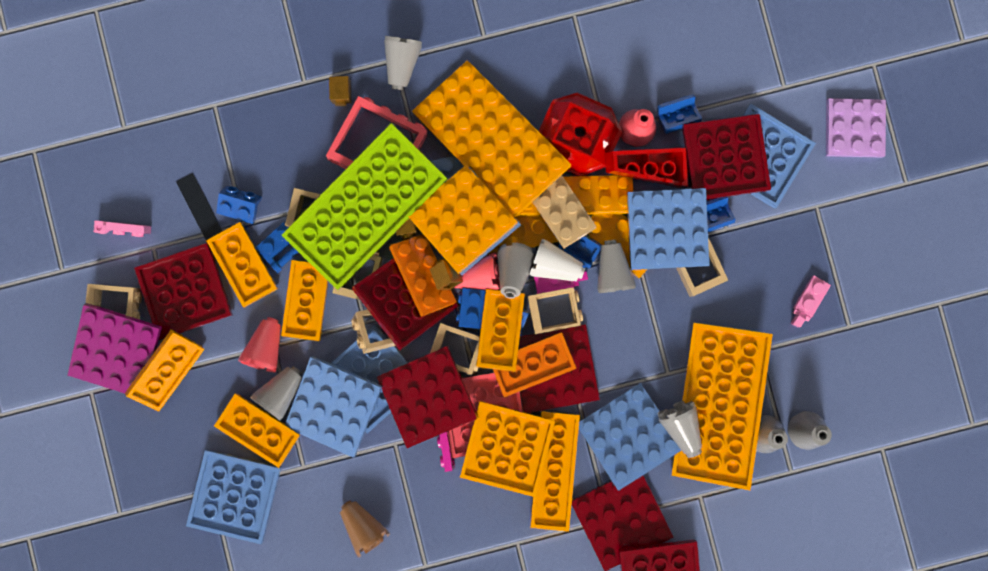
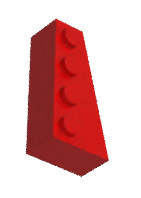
(650, 165)

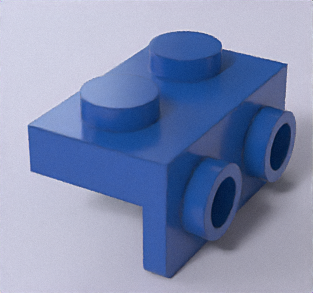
(678, 113)
(238, 204)
(719, 213)
(584, 250)
(471, 308)

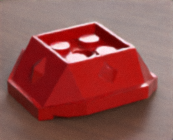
(596, 120)

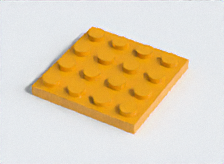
(462, 219)
(507, 449)

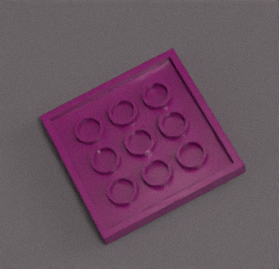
(111, 347)

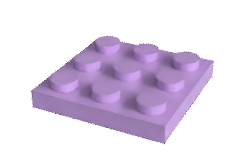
(855, 127)

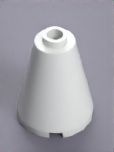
(555, 263)

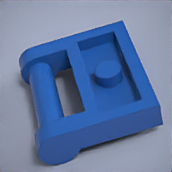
(273, 245)

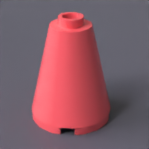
(637, 127)
(482, 275)
(263, 346)

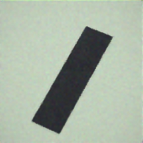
(199, 206)

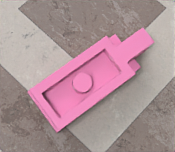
(104, 227)
(809, 300)

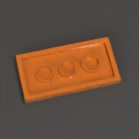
(414, 261)
(536, 364)

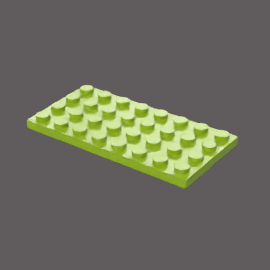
(364, 206)

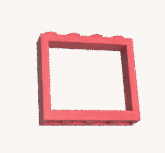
(382, 111)

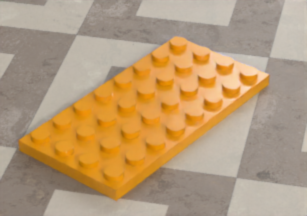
(491, 138)
(728, 387)

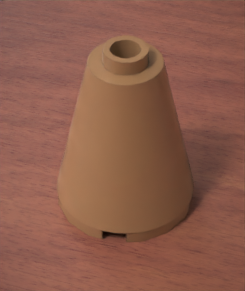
(362, 528)

